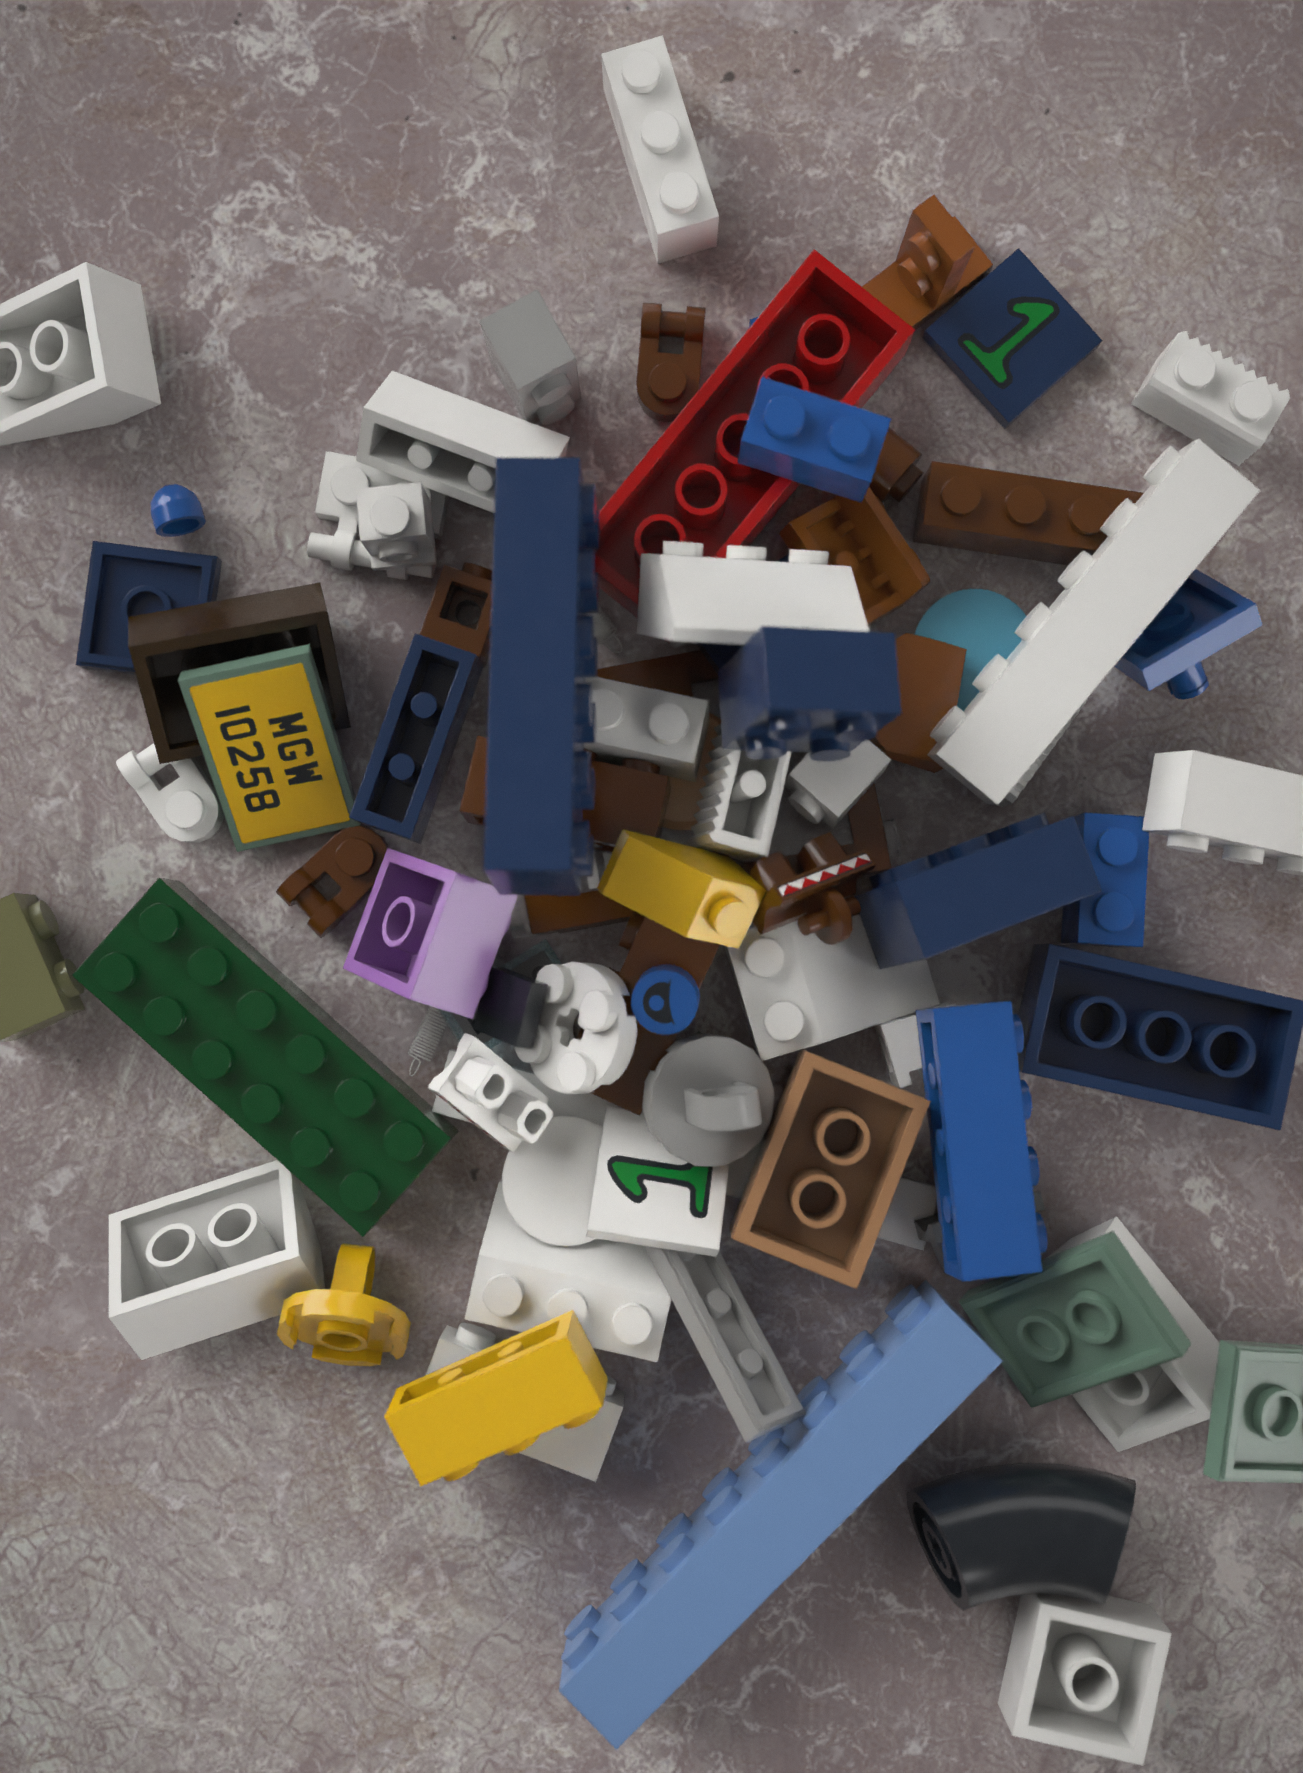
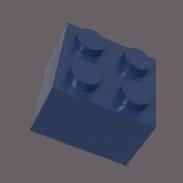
(808, 692)

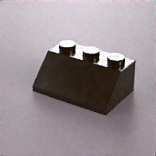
(219, 633)

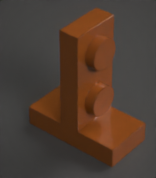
(932, 265)

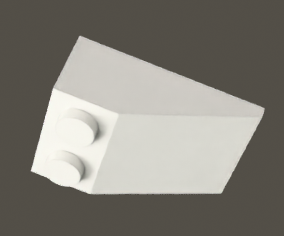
(74, 356)
(813, 992)

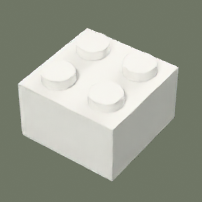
(1085, 1674)

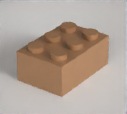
(828, 1168)

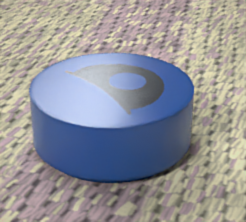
(665, 999)

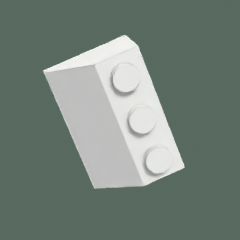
(733, 597)
(210, 1259)
(603, 1281)
(1162, 1396)

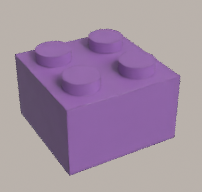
(430, 933)

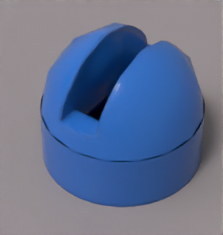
(176, 511)

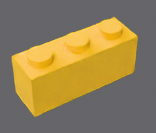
(498, 1400)

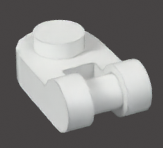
(183, 809)

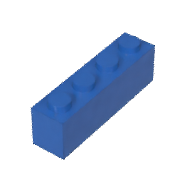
(981, 1140)

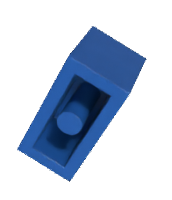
(812, 439)
(1121, 863)

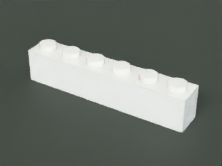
(1092, 621)

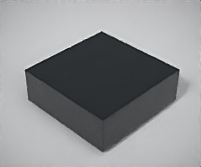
(511, 1007)

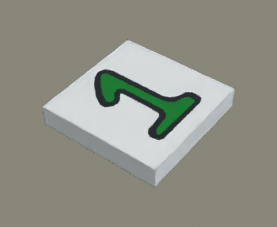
(651, 1195)

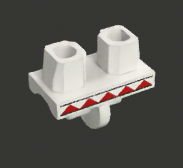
(492, 1095)

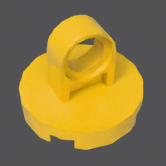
(346, 1320)

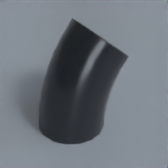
(1023, 1530)

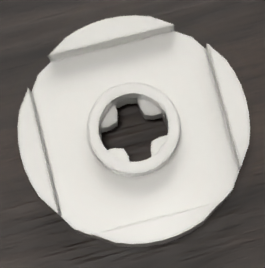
(608, 1035)

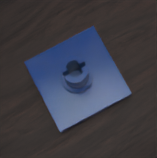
(1188, 629)

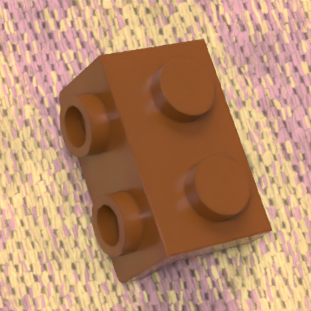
(869, 542)

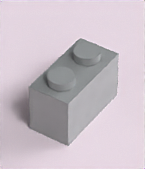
(532, 359)

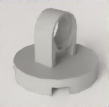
(708, 1100)

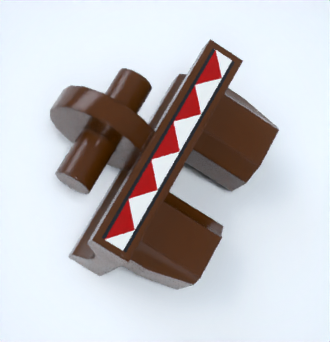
(816, 899)

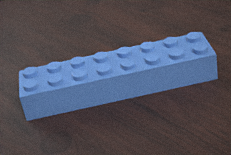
(771, 1511)

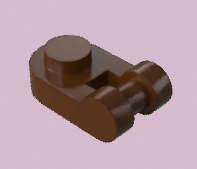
(668, 379)
(352, 862)

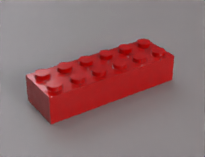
(689, 488)

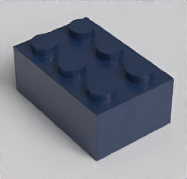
(975, 889)

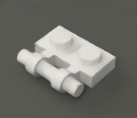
(338, 503)

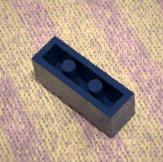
(417, 738)

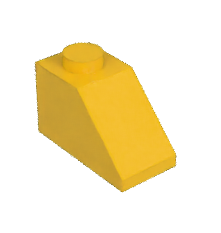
(682, 888)

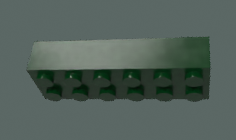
(265, 1053)

